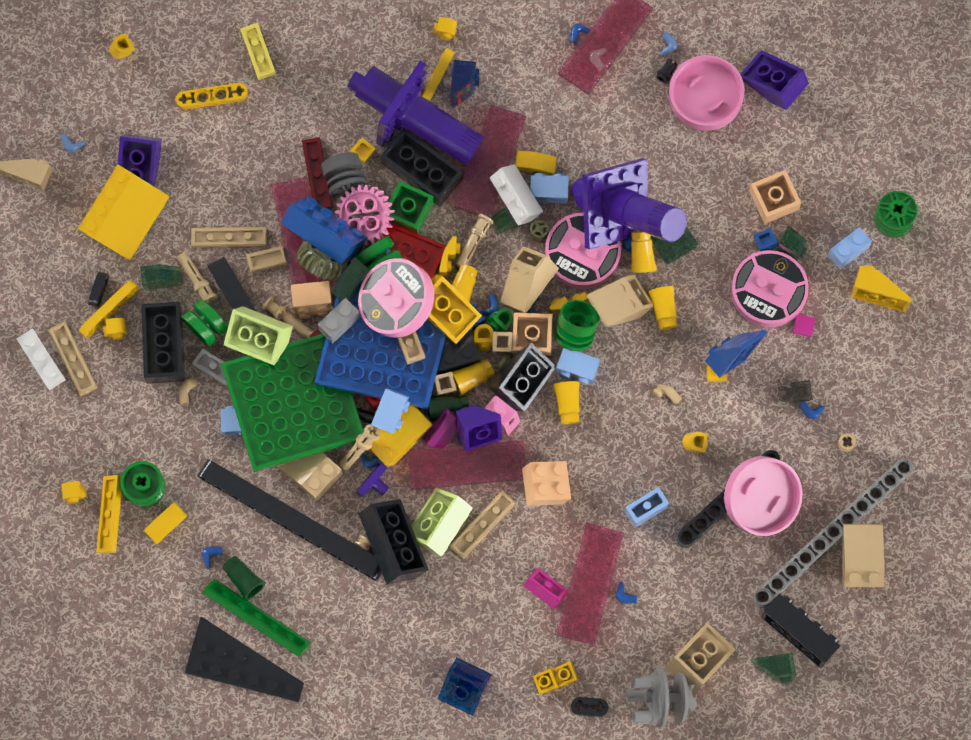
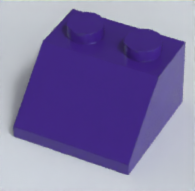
(478, 427)

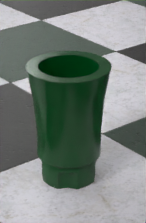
(440, 403)
(243, 578)

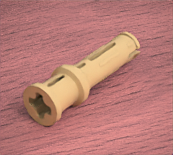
(476, 236)
(200, 285)
(282, 313)
(349, 460)

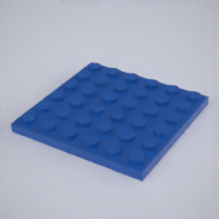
(371, 362)

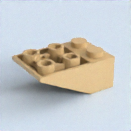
(527, 279)
(620, 301)

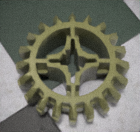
(319, 263)

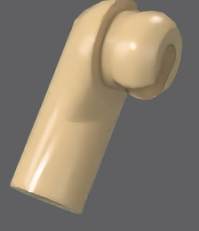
(184, 389)
(667, 390)

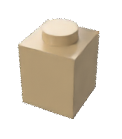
(502, 341)
(444, 384)

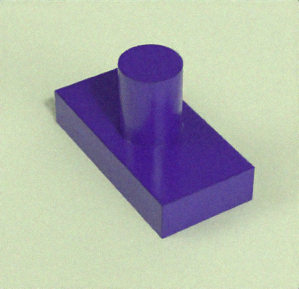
(374, 482)

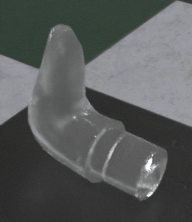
(596, 61)

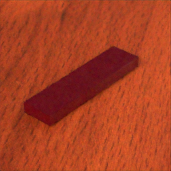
(314, 158)

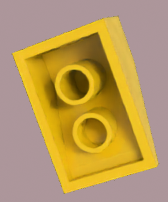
(876, 288)
(451, 311)
(394, 446)

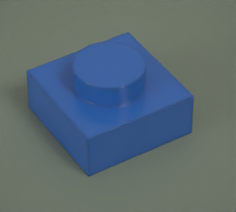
(766, 240)

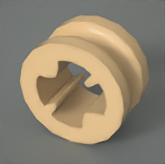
(840, 442)
(363, 543)

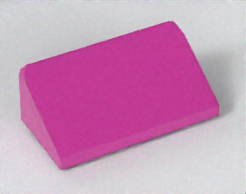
(545, 588)

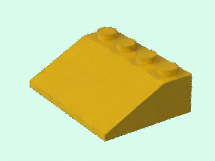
(123, 212)

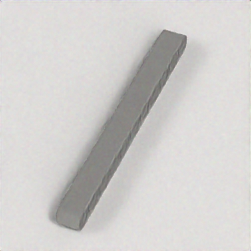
(837, 524)

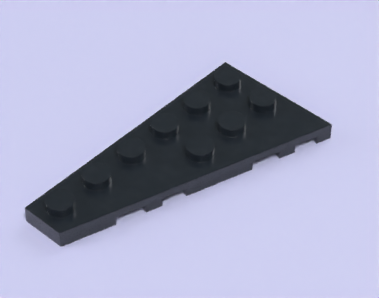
(228, 661)

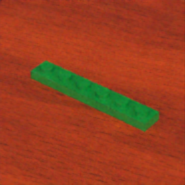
(256, 617)

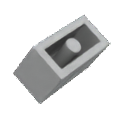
(338, 320)

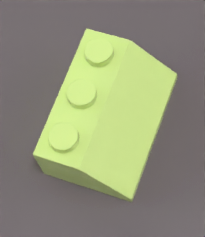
(257, 335)
(440, 521)

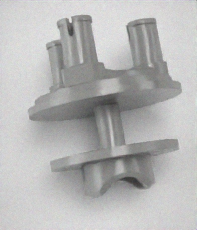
(657, 697)

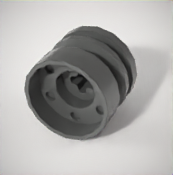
(343, 173)

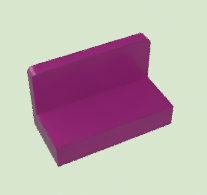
(442, 430)

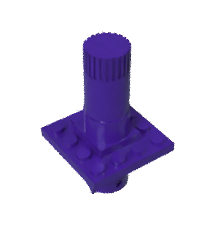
(407, 108)
(618, 203)

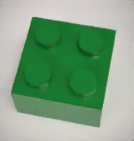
(410, 207)

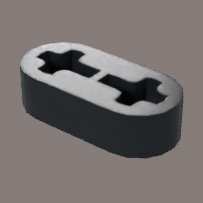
(98, 289)
(588, 711)

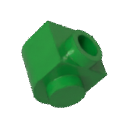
(500, 320)

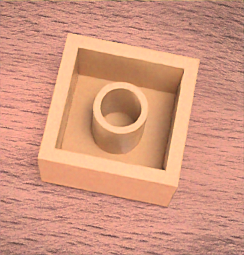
(775, 196)
(312, 299)
(533, 329)
(546, 483)

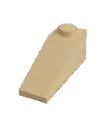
(27, 171)

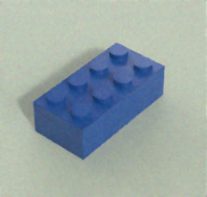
(324, 230)

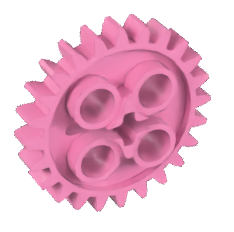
(362, 199)

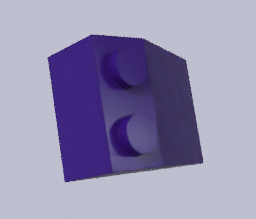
(775, 79)
(140, 156)

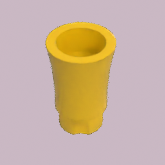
(642, 253)
(465, 281)
(664, 306)
(472, 376)
(568, 401)

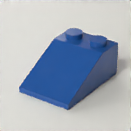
(733, 351)

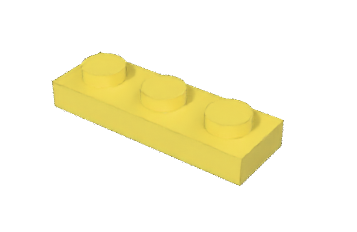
(258, 51)

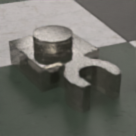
(799, 391)

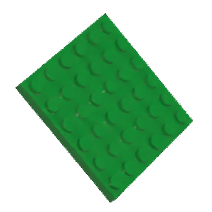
(285, 411)

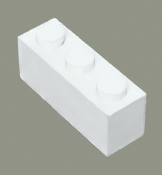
(516, 194)
(40, 359)

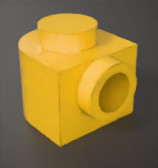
(445, 28)
(121, 46)
(115, 328)
(483, 337)
(695, 442)
(73, 492)

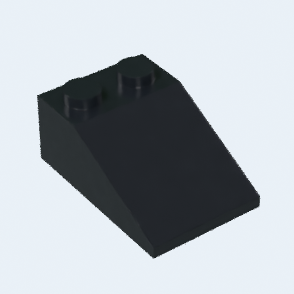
(522, 377)

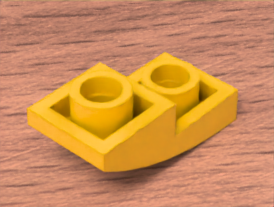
(534, 161)
(449, 254)
(557, 303)
(165, 523)
(555, 678)

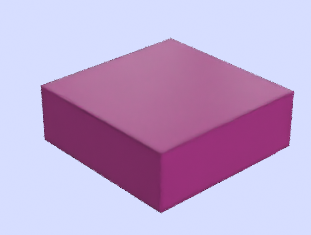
(804, 325)

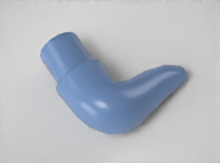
(672, 43)
(69, 146)

